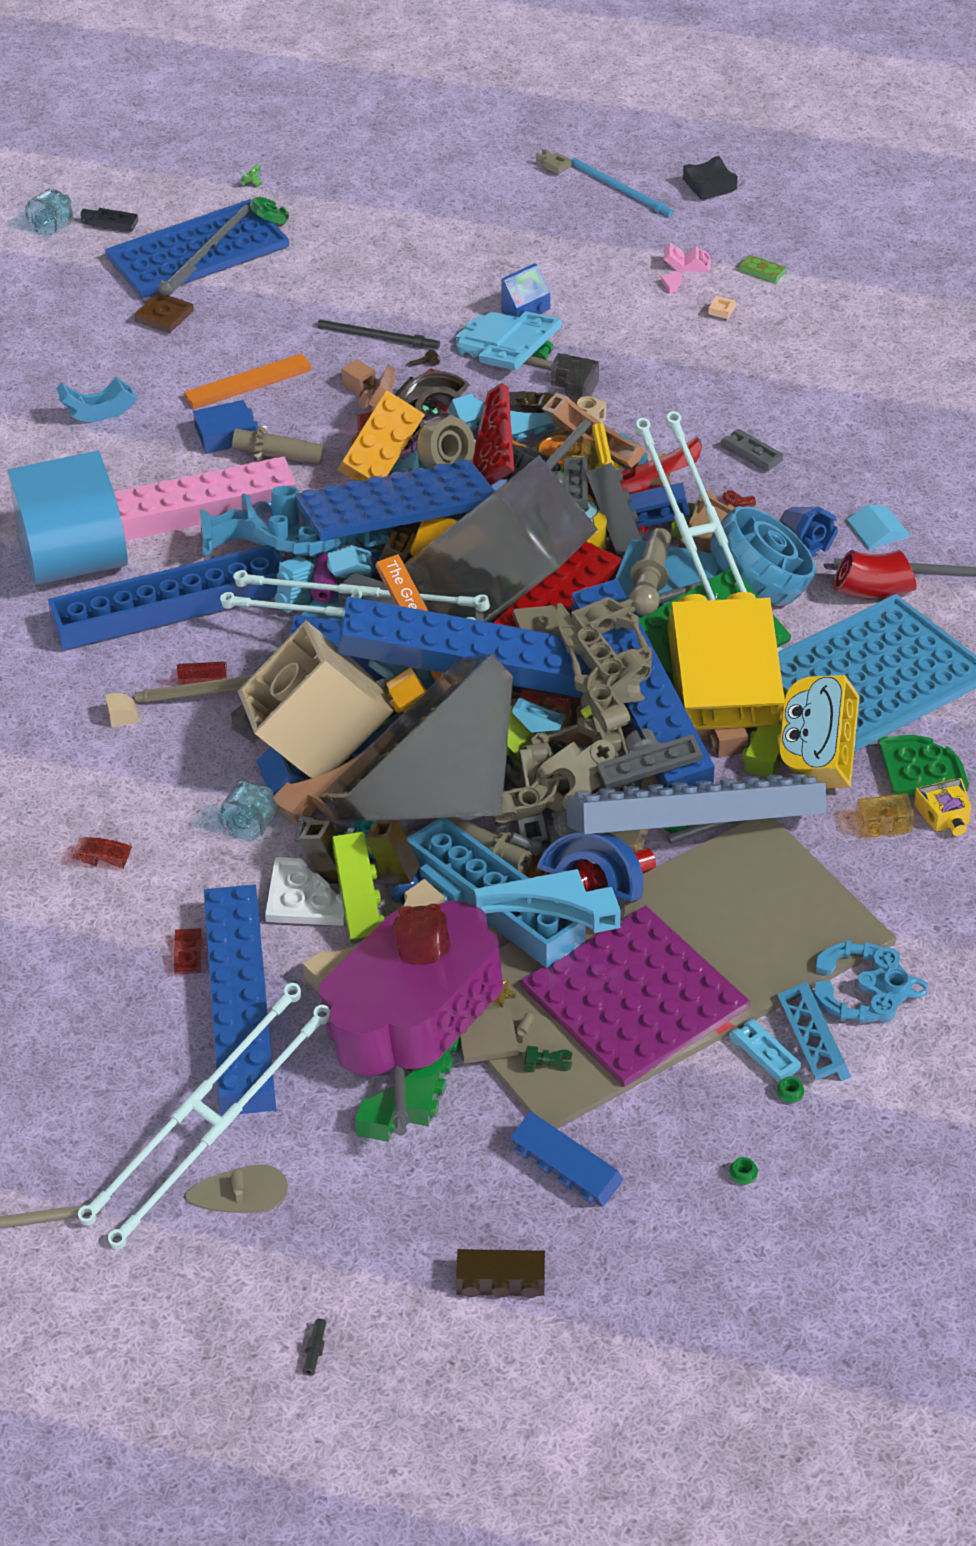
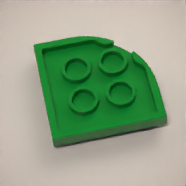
(918, 762)

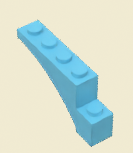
(522, 424)
(554, 895)

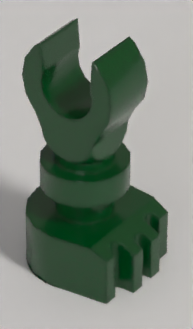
(533, 1057)

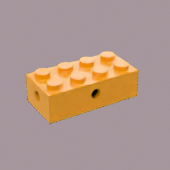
(381, 439)

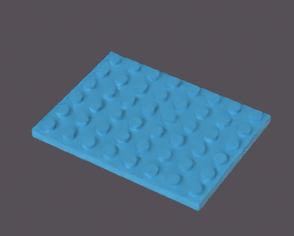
(893, 661)

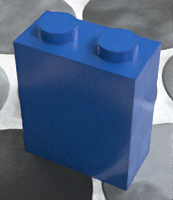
(217, 424)

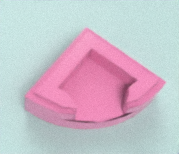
(672, 281)

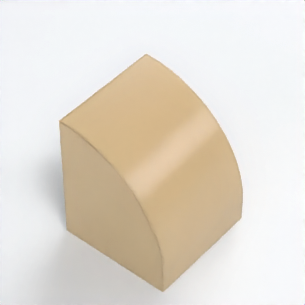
(121, 709)

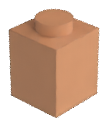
(358, 377)

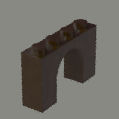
(392, 852)

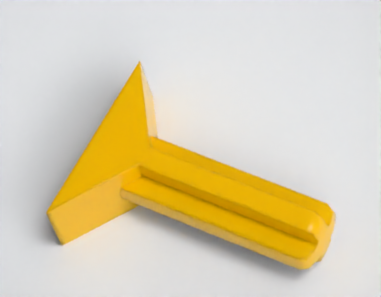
(602, 446)

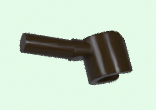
(430, 357)

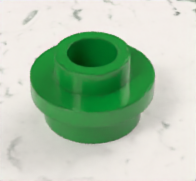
(793, 1084)
(743, 1164)

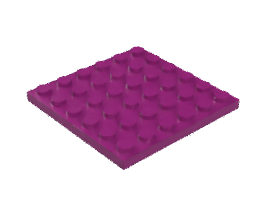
(635, 995)

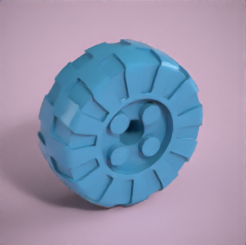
(766, 555)

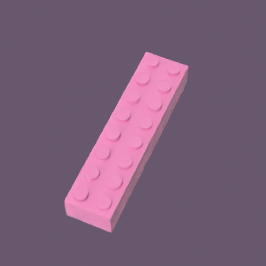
(178, 501)

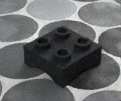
(710, 178)

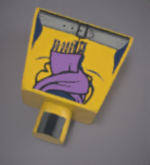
(944, 805)

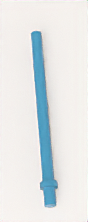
(659, 207)

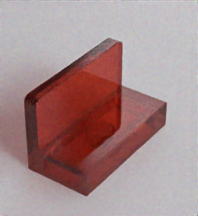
(201, 672)

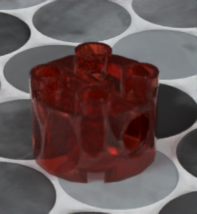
(421, 934)

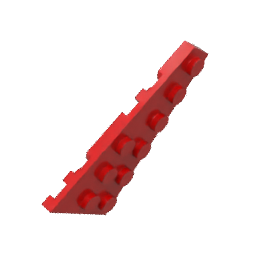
(494, 438)

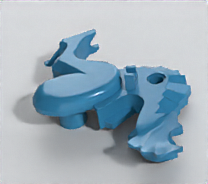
(277, 525)

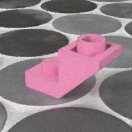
(693, 261)

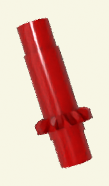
(595, 878)

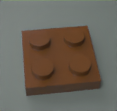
(164, 312)

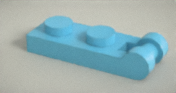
(765, 1050)

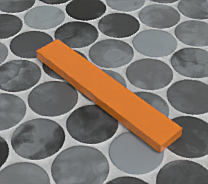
(247, 381)

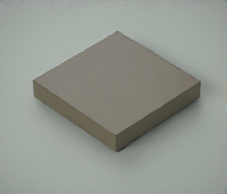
(490, 1036)

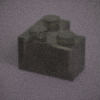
(575, 374)

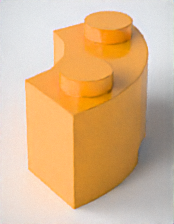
(405, 690)

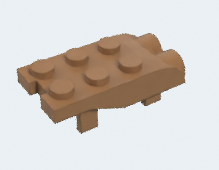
(699, 517)

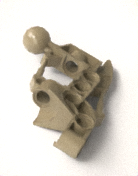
(613, 676)
(544, 792)

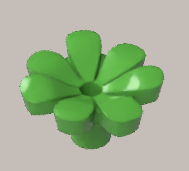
(252, 177)

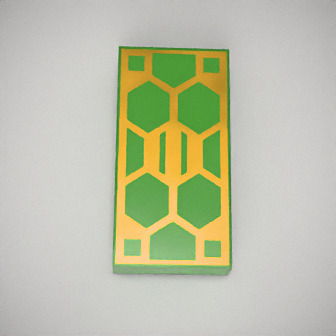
(762, 268)

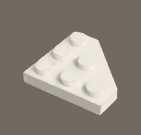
(301, 896)

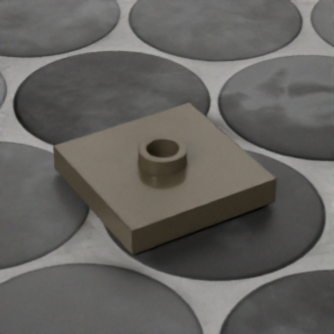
(537, 619)

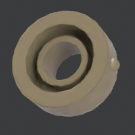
(457, 441)

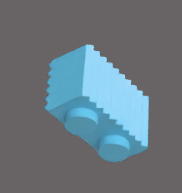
(350, 561)
(294, 570)

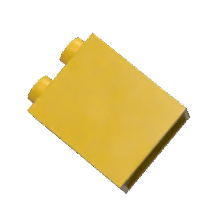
(726, 661)

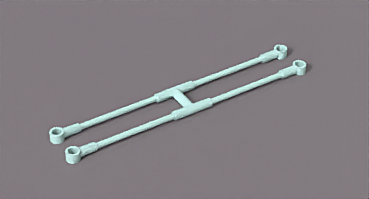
(688, 533)
(241, 579)
(194, 1103)

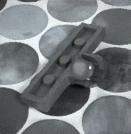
(575, 479)
(648, 758)

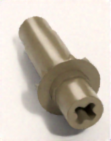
(276, 446)
(652, 566)
(499, 844)

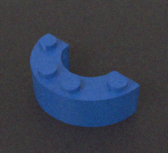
(606, 850)

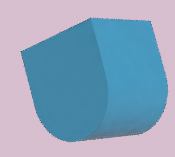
(67, 518)

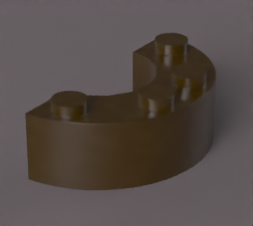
(431, 387)

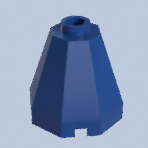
(812, 526)

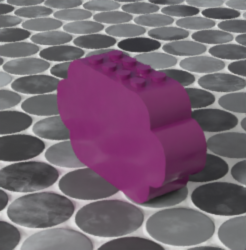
(408, 1012)

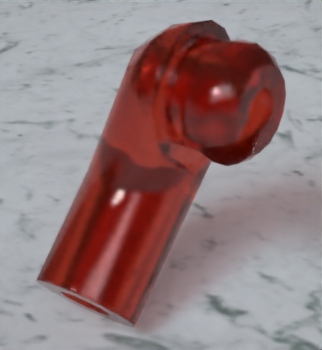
(734, 499)

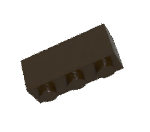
(399, 543)
(500, 1273)

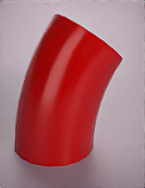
(874, 575)

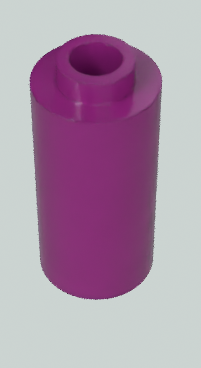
(323, 576)

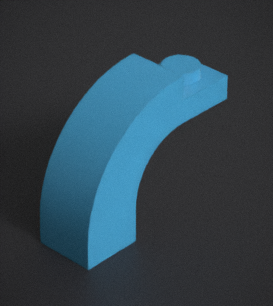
(100, 406)

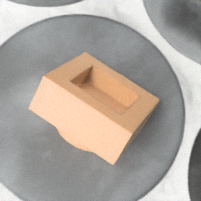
(722, 307)

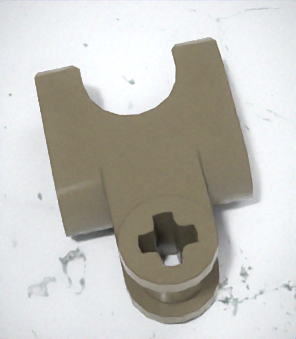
(578, 766)

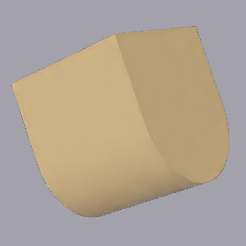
(313, 702)

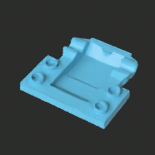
(506, 339)

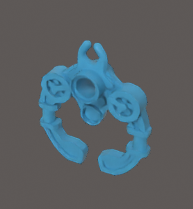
(878, 982)

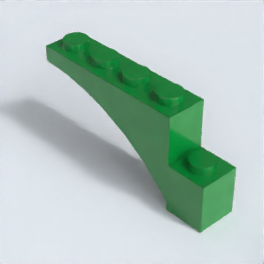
(421, 1097)

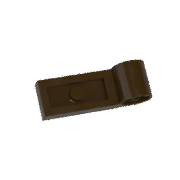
(528, 401)

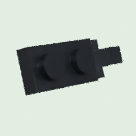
(109, 219)

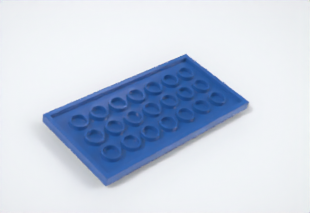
(162, 253)
(393, 499)

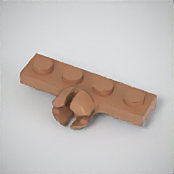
(384, 383)

